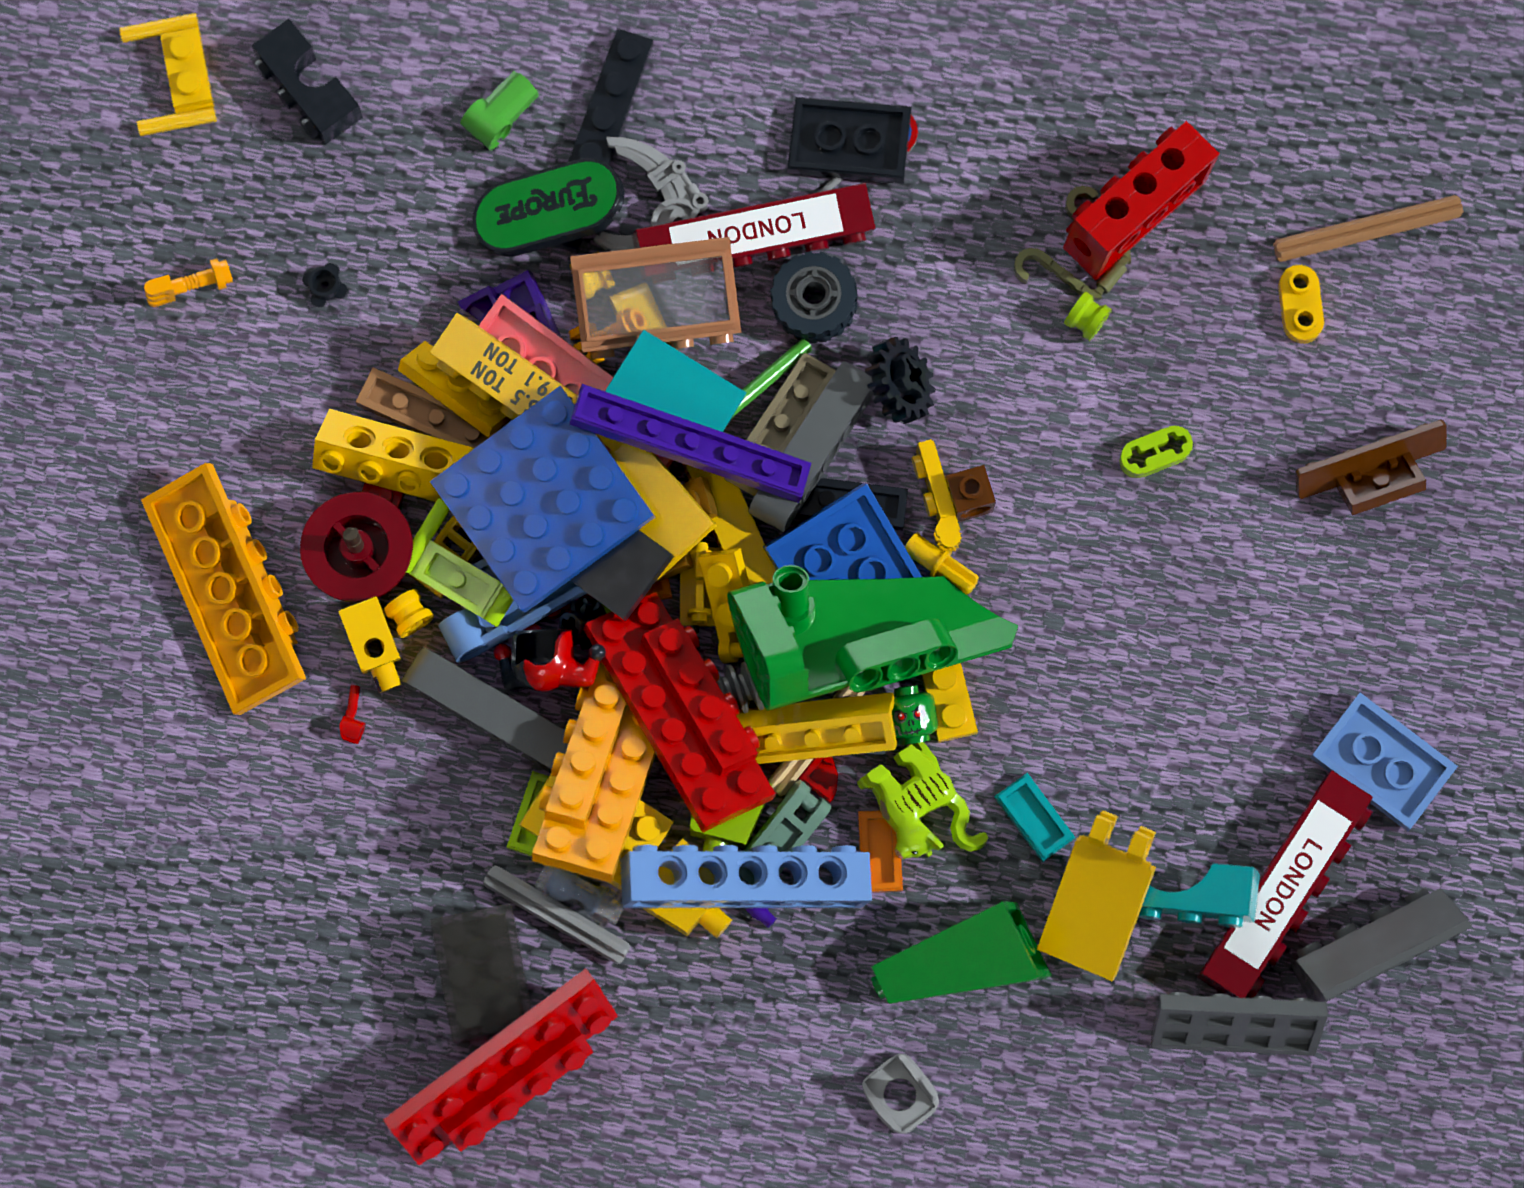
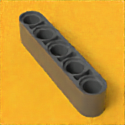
(819, 440)
(485, 708)

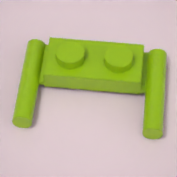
(455, 576)

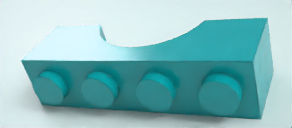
(1223, 894)

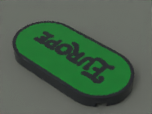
(548, 207)

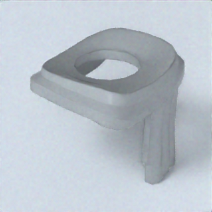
(926, 1101)

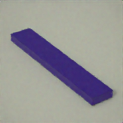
(690, 443)

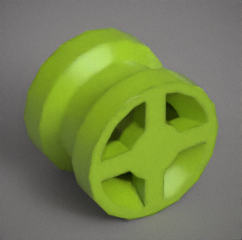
(1087, 316)

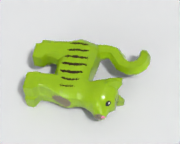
(923, 793)

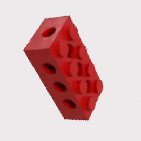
(1139, 199)

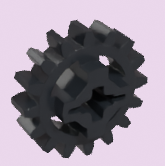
(900, 380)

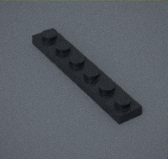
(611, 102)

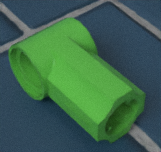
(493, 117)

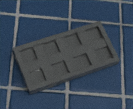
(1238, 1024)

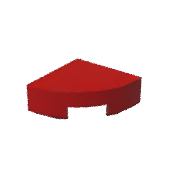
(821, 777)

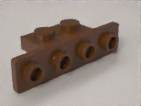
(1376, 471)

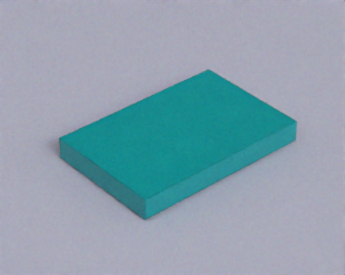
(675, 384)

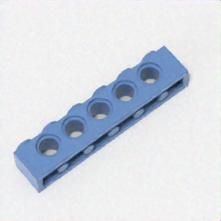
(645, 890)

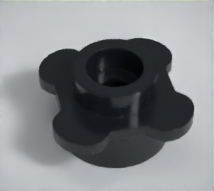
(329, 274)

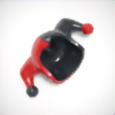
(545, 661)

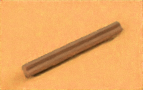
(1367, 228)

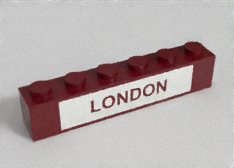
(775, 226)
(1286, 886)

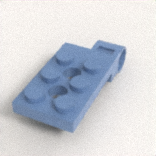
(472, 635)

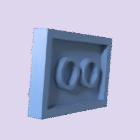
(1384, 761)

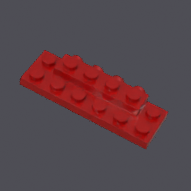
(683, 712)
(504, 1072)

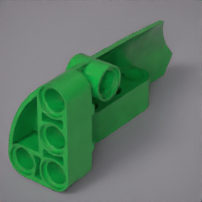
(856, 633)

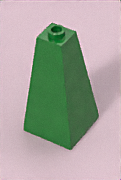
(970, 956)

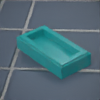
(1034, 817)

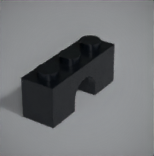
(325, 108)

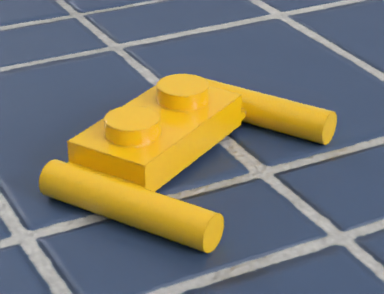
(185, 72)

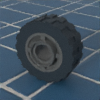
(808, 274)

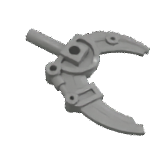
(681, 197)

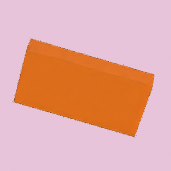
(880, 840)

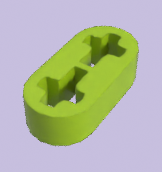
(1153, 442)

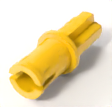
(941, 563)

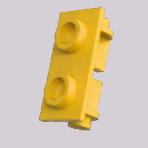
(693, 595)

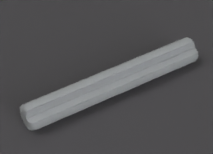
(556, 915)

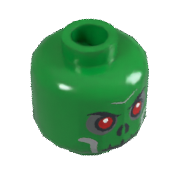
(913, 715)

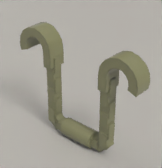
(1107, 280)

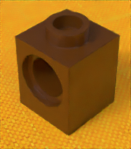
(971, 493)

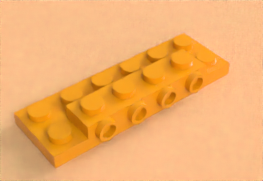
(226, 587)
(595, 784)

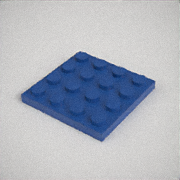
(542, 500)

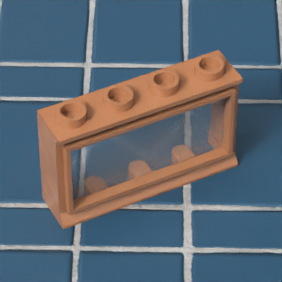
(664, 289)

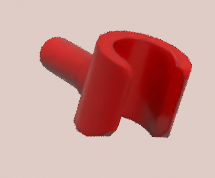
(350, 728)

